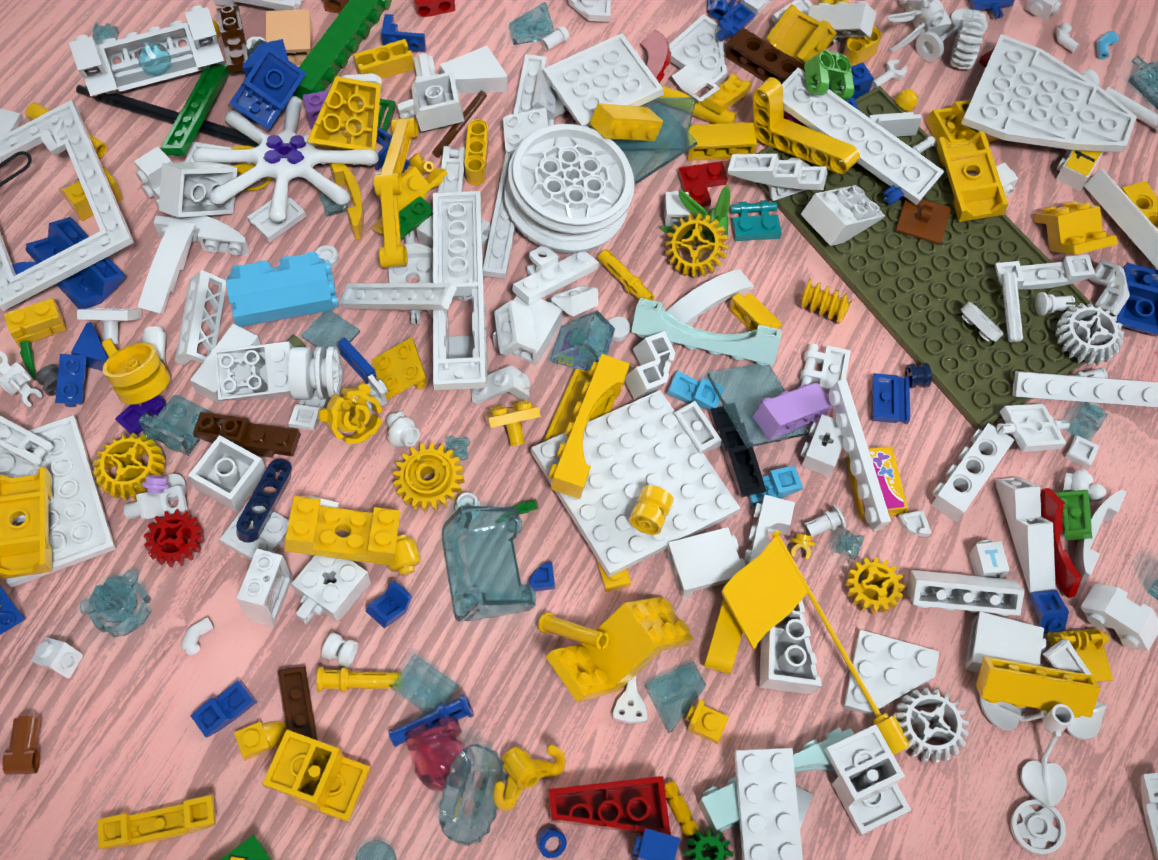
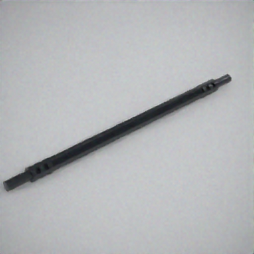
(169, 116)

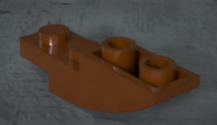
(233, 37)
(255, 438)

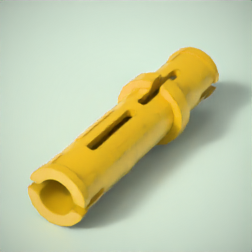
(631, 283)

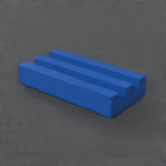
(355, 360)

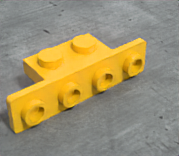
(414, 186)

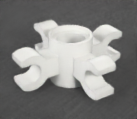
(15, 379)

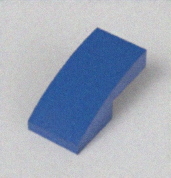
(224, 709)

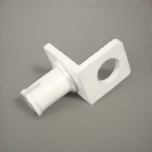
(152, 504)

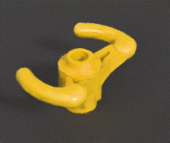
(525, 773)

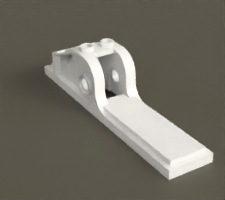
(458, 260)

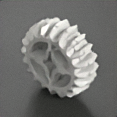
(968, 39)
(1089, 334)
(920, 719)

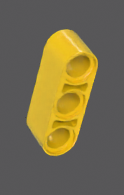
(476, 152)
(724, 641)

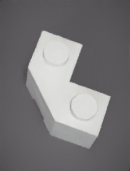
(655, 357)
(1111, 609)

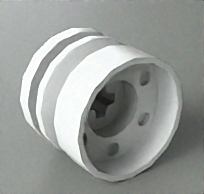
(312, 373)

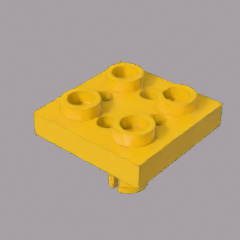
(512, 418)

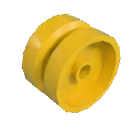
(136, 373)

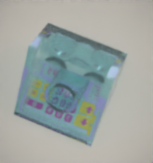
(583, 341)

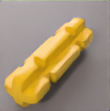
(680, 809)

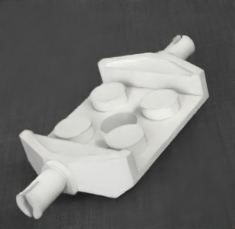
(419, 266)

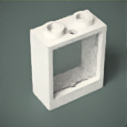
(263, 585)

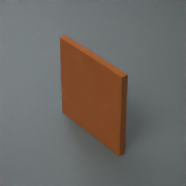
(924, 220)

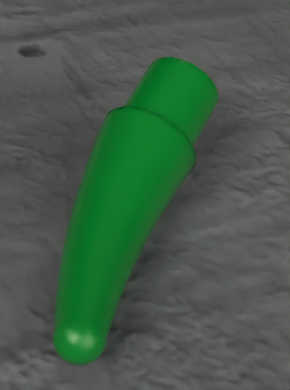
(27, 357)
(526, 506)

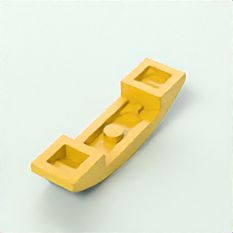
(343, 176)
(157, 824)

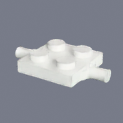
(1033, 427)

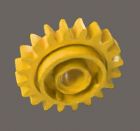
(431, 492)

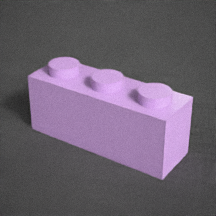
(792, 410)

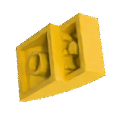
(948, 121)

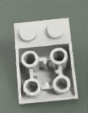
(841, 213)
(253, 372)

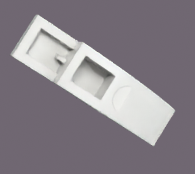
(211, 234)

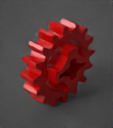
(172, 526)

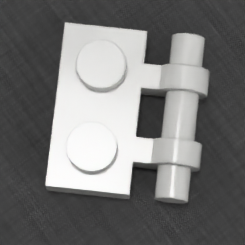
(833, 362)

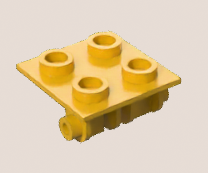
(400, 368)
(1090, 648)

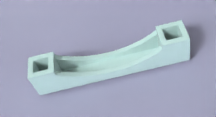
(756, 345)
(721, 805)

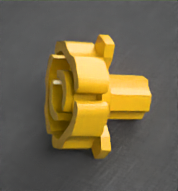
(351, 414)

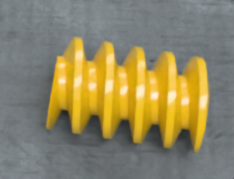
(825, 301)

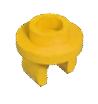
(802, 541)

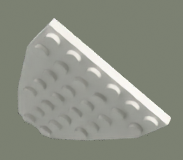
(1045, 103)

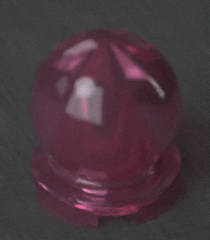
(435, 752)

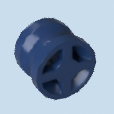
(919, 375)

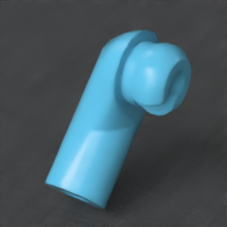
(1103, 43)

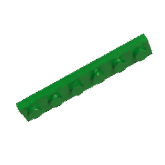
(195, 110)

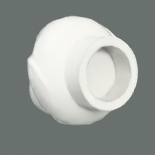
(401, 431)
(1080, 481)

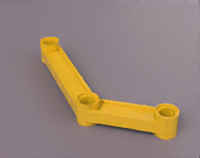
(388, 186)

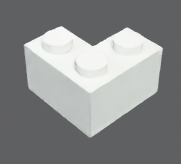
(149, 172)

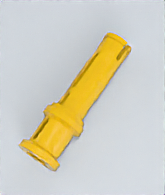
(346, 679)

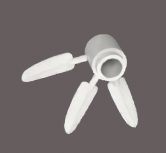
(927, 10)

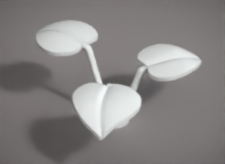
(1043, 780)

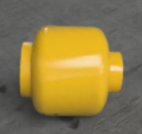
(406, 556)

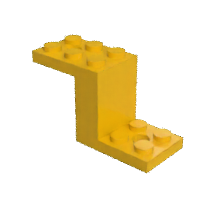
(636, 636)

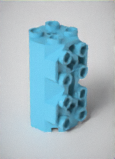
(292, 289)

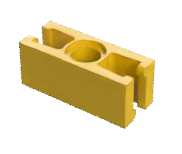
(385, 60)

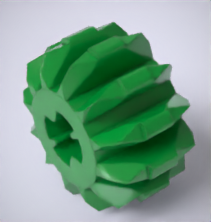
(709, 843)

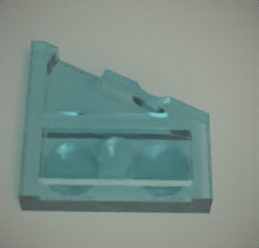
(531, 25)
(675, 693)

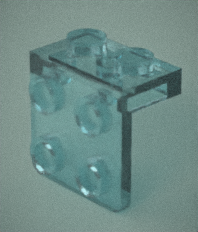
(174, 424)

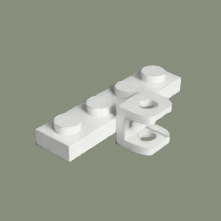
(550, 275)

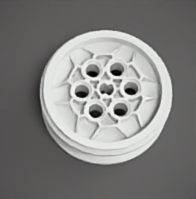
(568, 188)

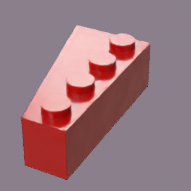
(613, 805)

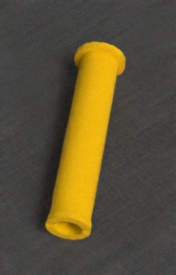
(550, 624)

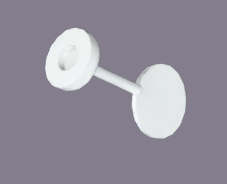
(931, 46)

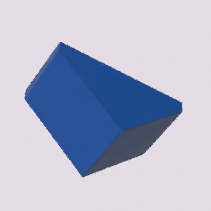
(91, 346)

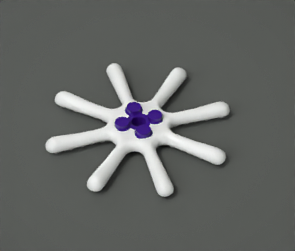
(282, 158)

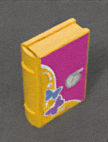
(889, 480)

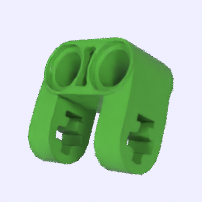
(829, 68)

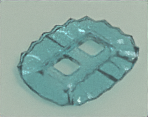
(460, 789)

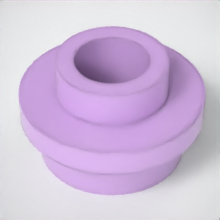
(155, 483)

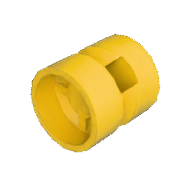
(650, 512)

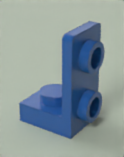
(390, 34)

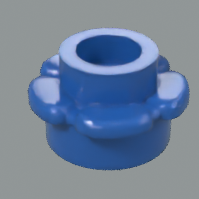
(892, 195)

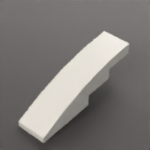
(775, 172)
(166, 266)

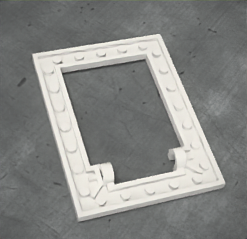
(60, 131)

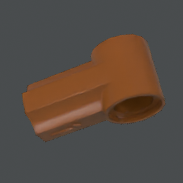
(23, 754)

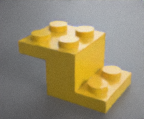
(1074, 228)
(317, 776)

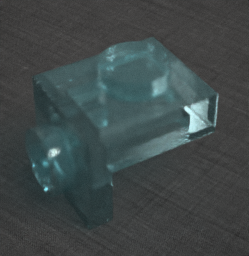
(1087, 421)

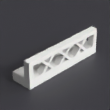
(192, 317)

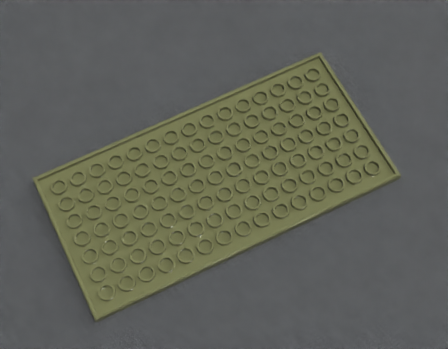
(922, 285)

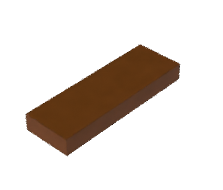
(296, 701)

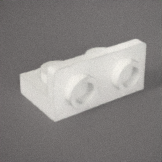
(547, 97)

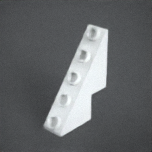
(1029, 531)

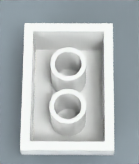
(188, 185)

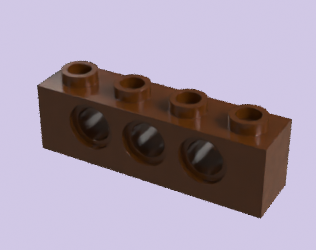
(760, 57)

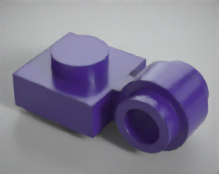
(130, 416)

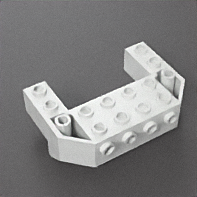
(103, 76)

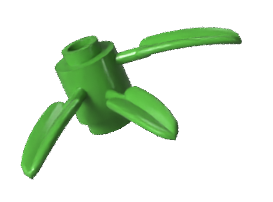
(718, 213)

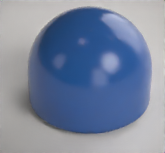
(547, 833)

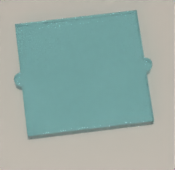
(329, 330)

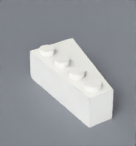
(788, 656)

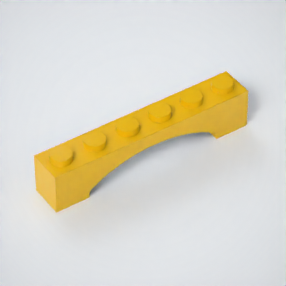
(572, 471)

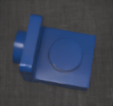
(1050, 610)

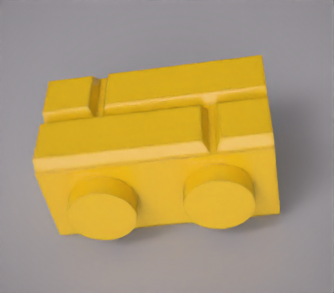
(35, 321)

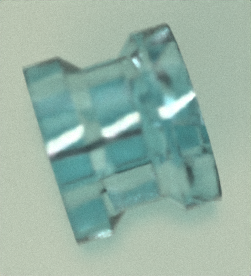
(849, 544)

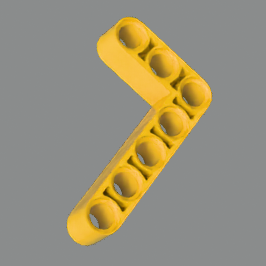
(794, 138)

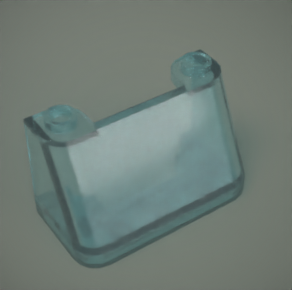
(484, 563)

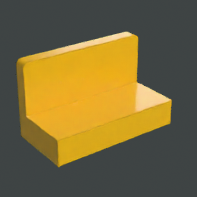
(752, 312)

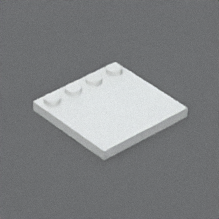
(605, 75)

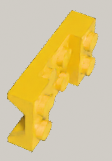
(974, 195)
(314, 531)
(26, 546)

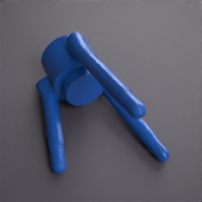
(719, 8)

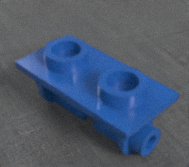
(71, 379)

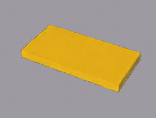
(569, 401)

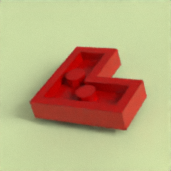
(698, 178)

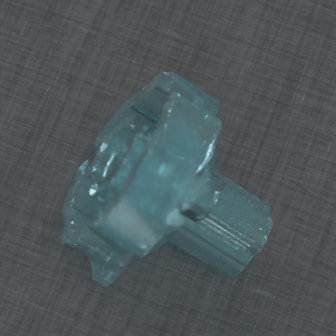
(117, 603)

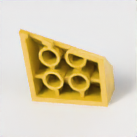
(348, 116)

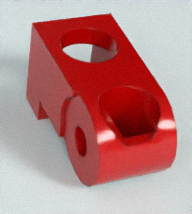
(429, 8)

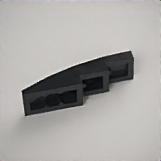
(739, 459)

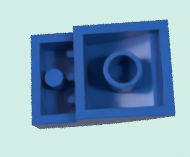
(267, 89)
(1141, 308)

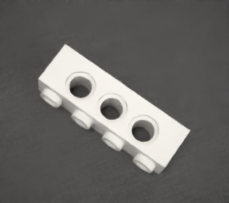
(955, 503)

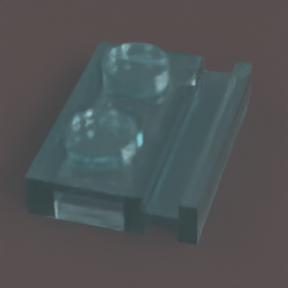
(424, 685)

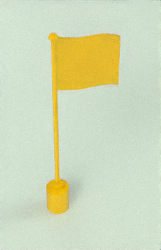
(768, 593)

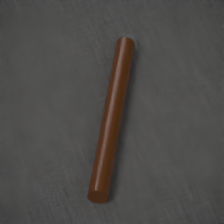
(455, 129)

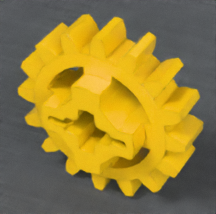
(869, 594)

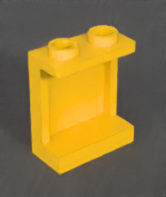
(800, 35)

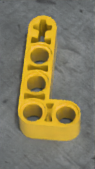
(860, 48)

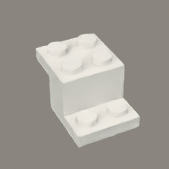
(868, 780)

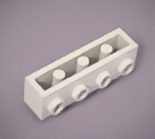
(965, 592)

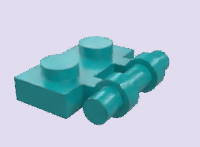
(755, 227)

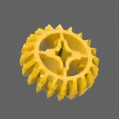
(697, 235)
(127, 458)

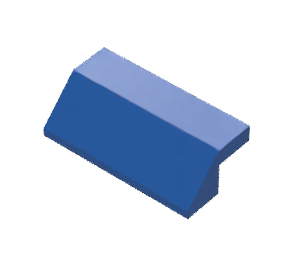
(87, 286)

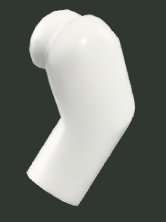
(1064, 39)
(192, 635)

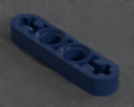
(260, 498)

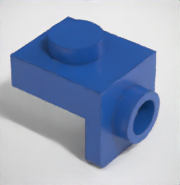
(390, 605)

